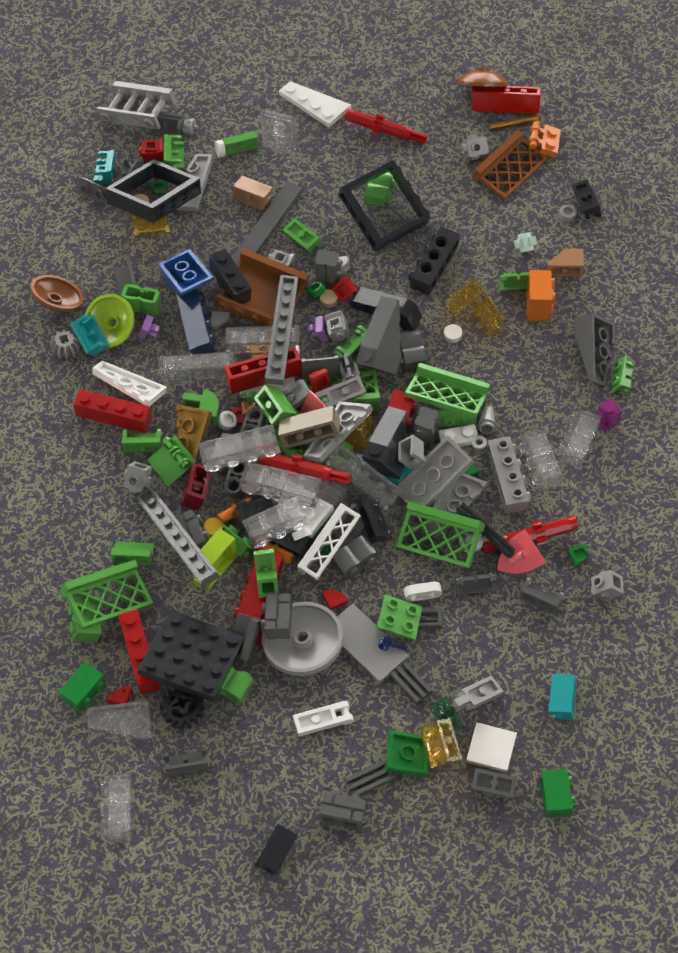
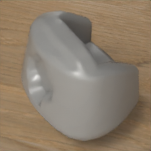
(189, 126)
(345, 263)

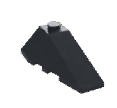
(383, 445)

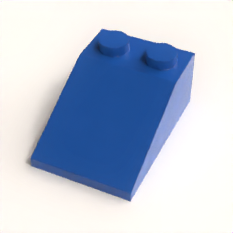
(184, 272)

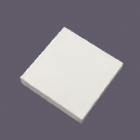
(491, 747)

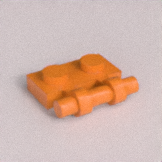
(549, 139)

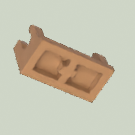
(252, 193)

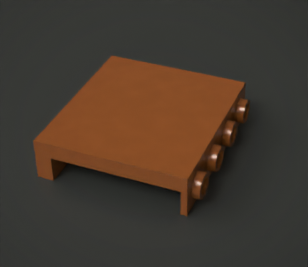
(264, 280)

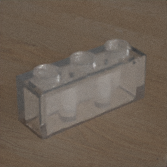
(578, 439)
(540, 460)
(275, 522)
(116, 808)

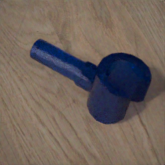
(386, 642)

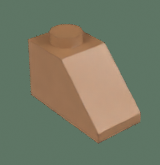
(567, 263)

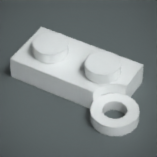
(463, 436)

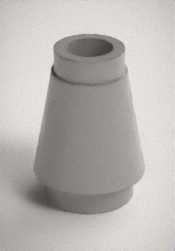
(487, 420)

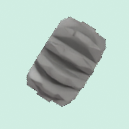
(65, 344)

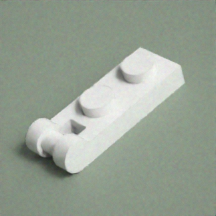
(322, 718)

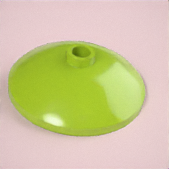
(112, 308)

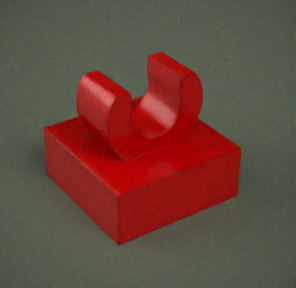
(344, 289)
(319, 380)

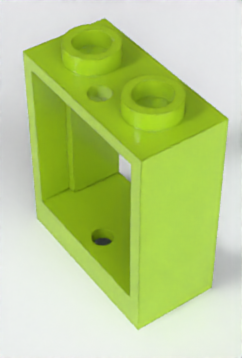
(220, 552)

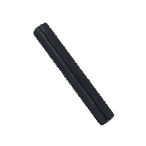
(489, 533)

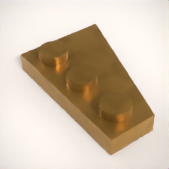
(192, 428)

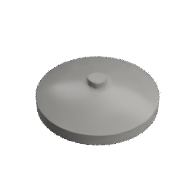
(313, 641)

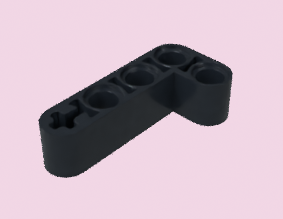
(368, 299)

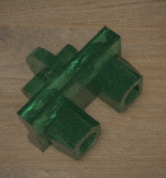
(442, 710)

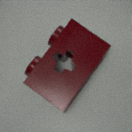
(195, 487)

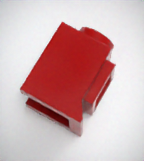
(152, 150)

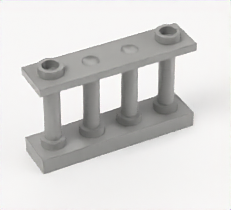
(134, 93)

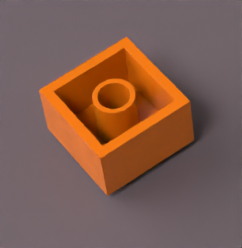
(540, 295)

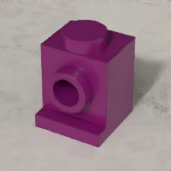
(610, 414)

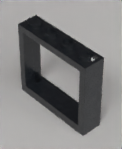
(187, 189)
(362, 219)

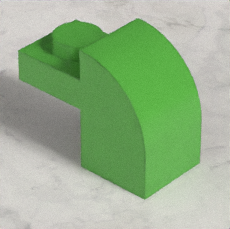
(206, 401)
(266, 572)

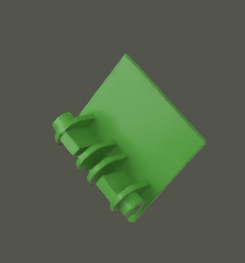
(171, 460)
(399, 618)

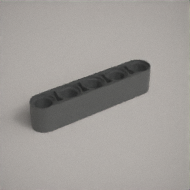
(232, 477)

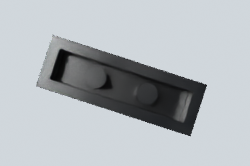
(230, 277)

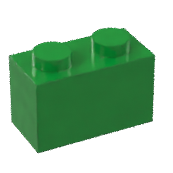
(82, 687)
(556, 793)

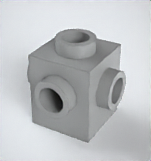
(474, 146)
(137, 477)
(607, 585)

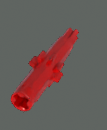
(379, 124)
(299, 465)
(540, 532)

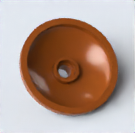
(482, 77)
(56, 293)

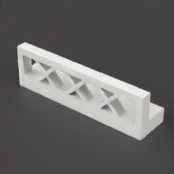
(322, 540)

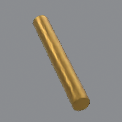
(513, 122)

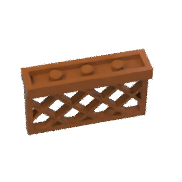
(497, 159)

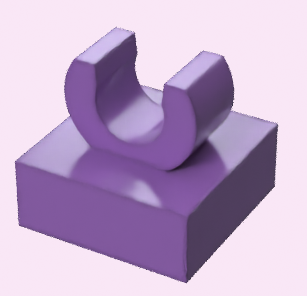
(148, 328)
(319, 329)

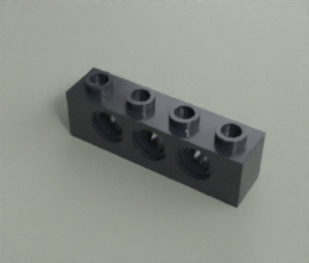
(434, 260)

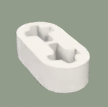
(422, 591)

